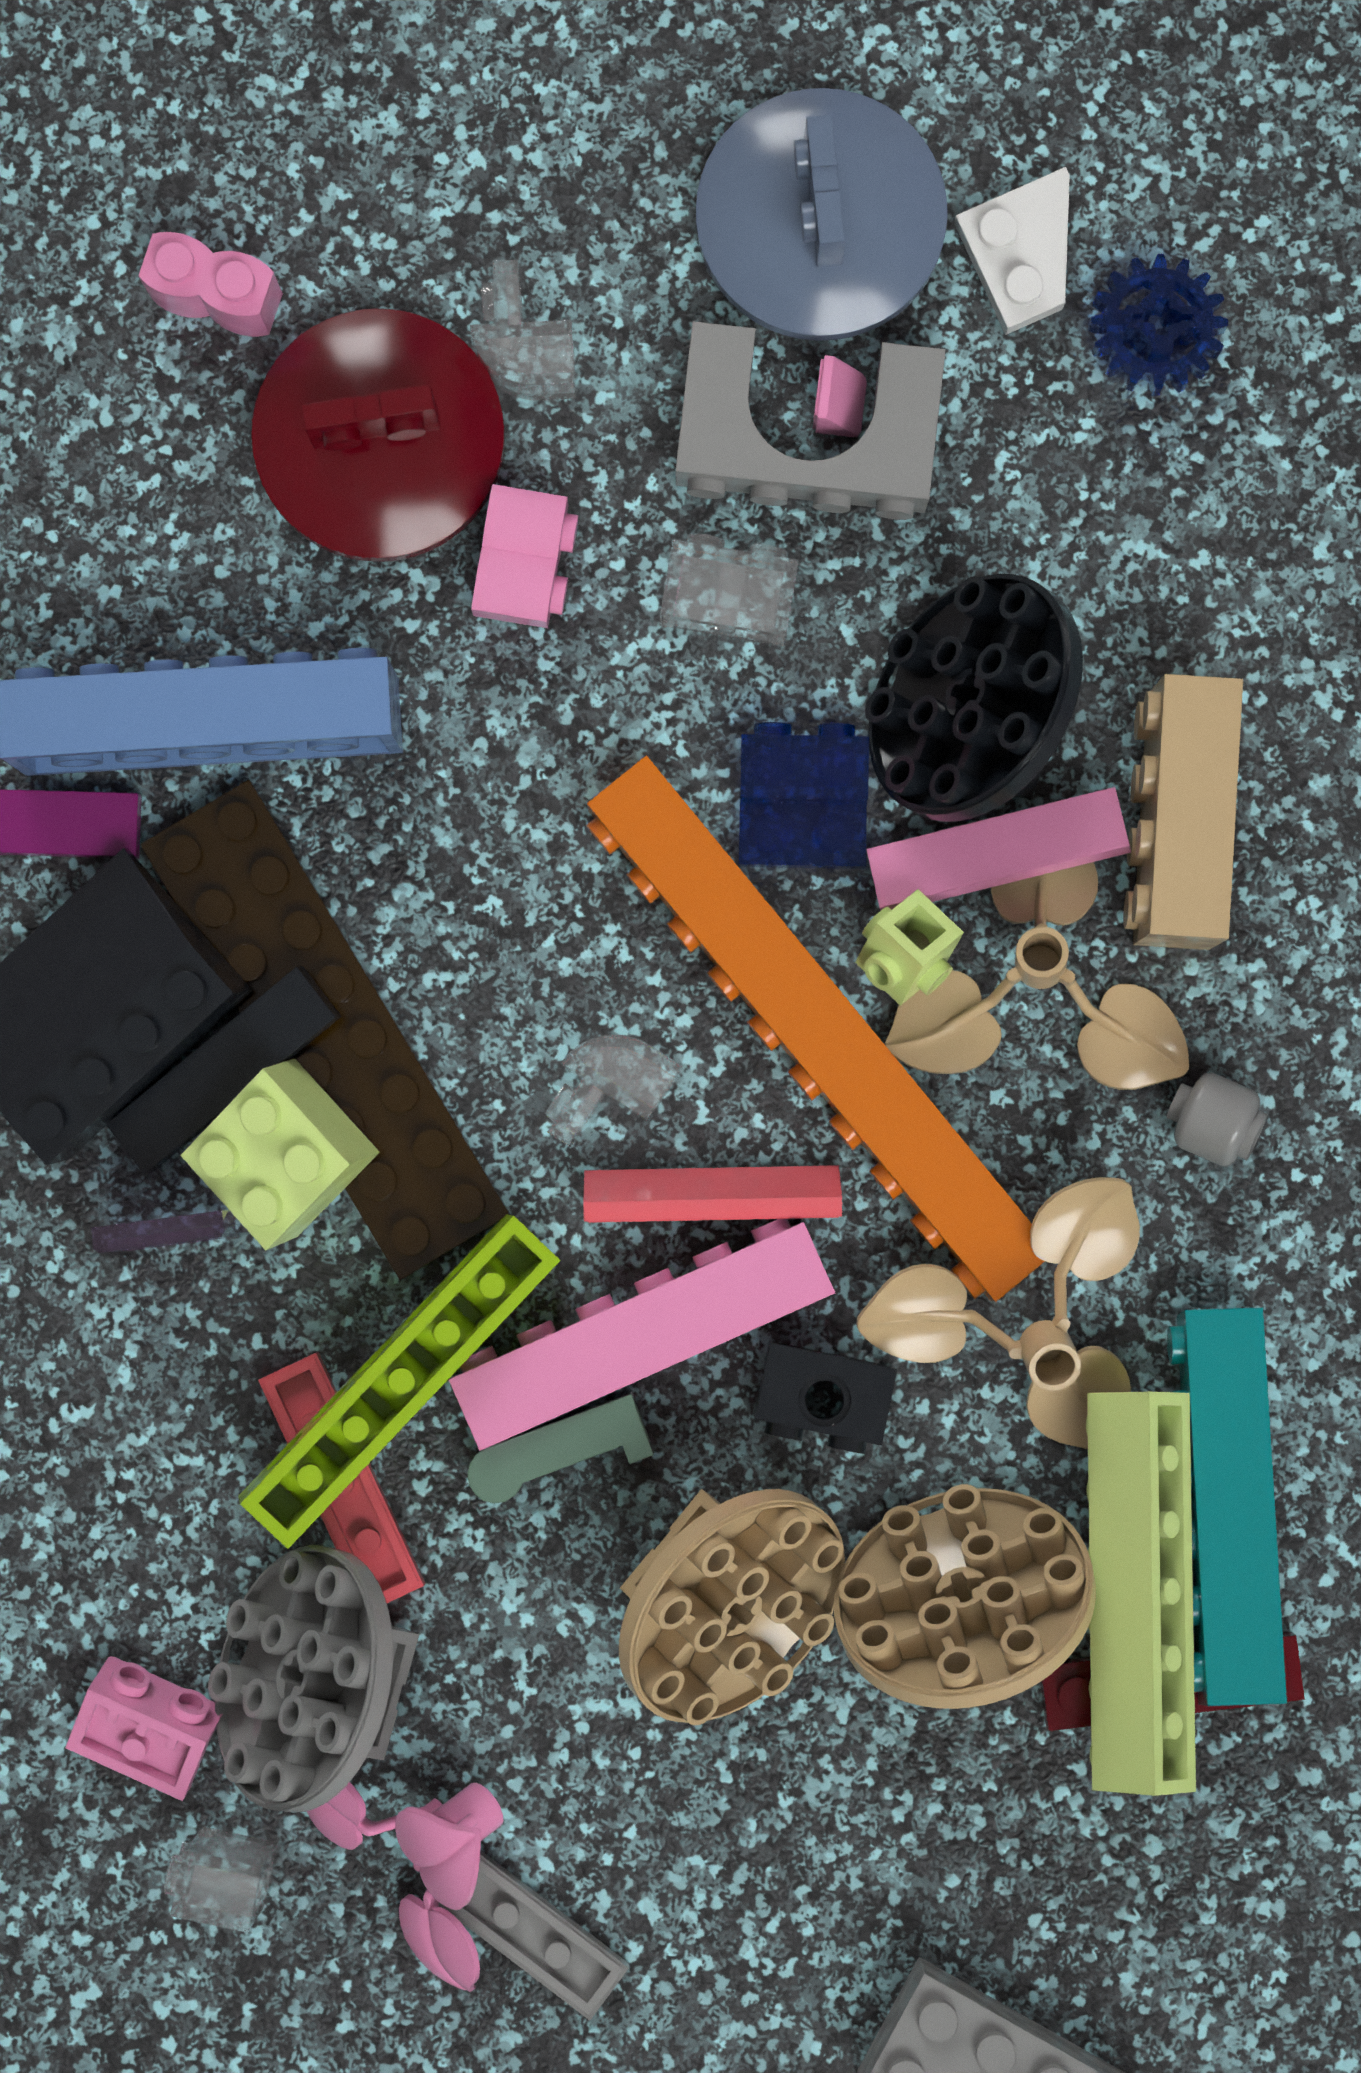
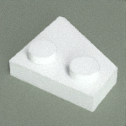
(1021, 249)

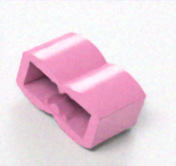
(196, 283)
(522, 556)

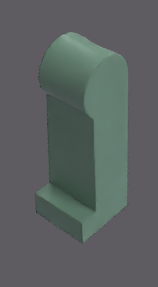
(504, 1467)

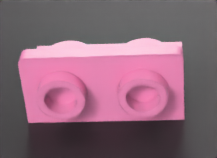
(144, 1727)

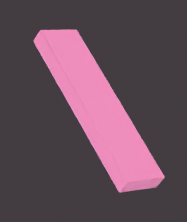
(1000, 849)

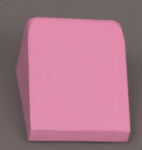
(839, 399)

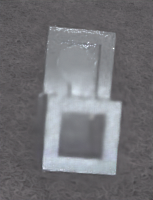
(522, 356)
(614, 1067)

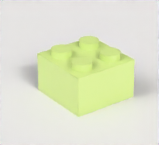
(279, 1153)

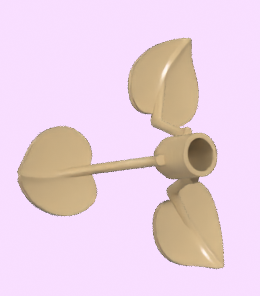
(1125, 1046)
(1080, 1228)

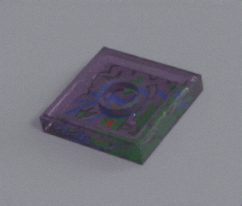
(165, 1231)

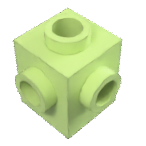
(909, 948)

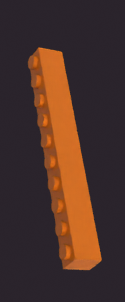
(817, 1028)

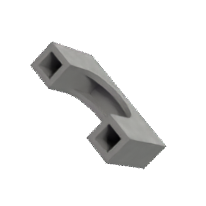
(727, 453)

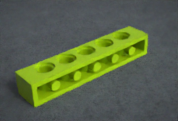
(397, 1380)

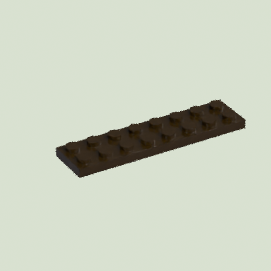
(265, 918)

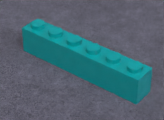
(1232, 1507)

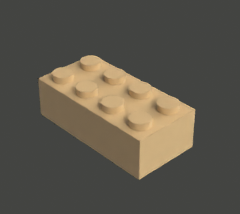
(1185, 812)

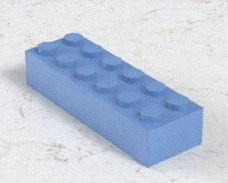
(200, 713)

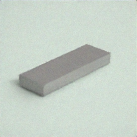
(541, 1939)

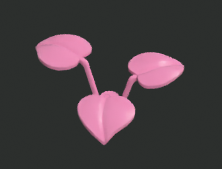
(445, 1849)

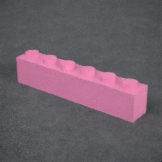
(642, 1334)

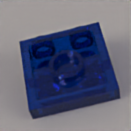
(803, 797)

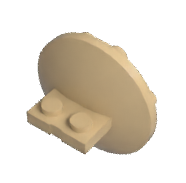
(964, 1598)
(728, 1603)

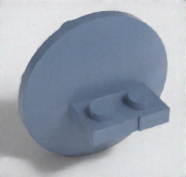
(821, 214)

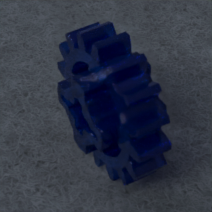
(1132, 325)

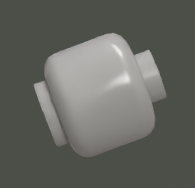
(1217, 1119)

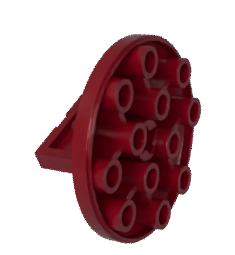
(378, 435)

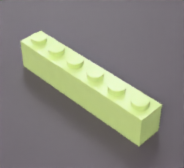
(1143, 1593)

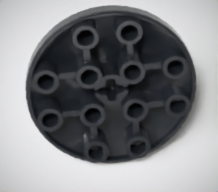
(975, 698)

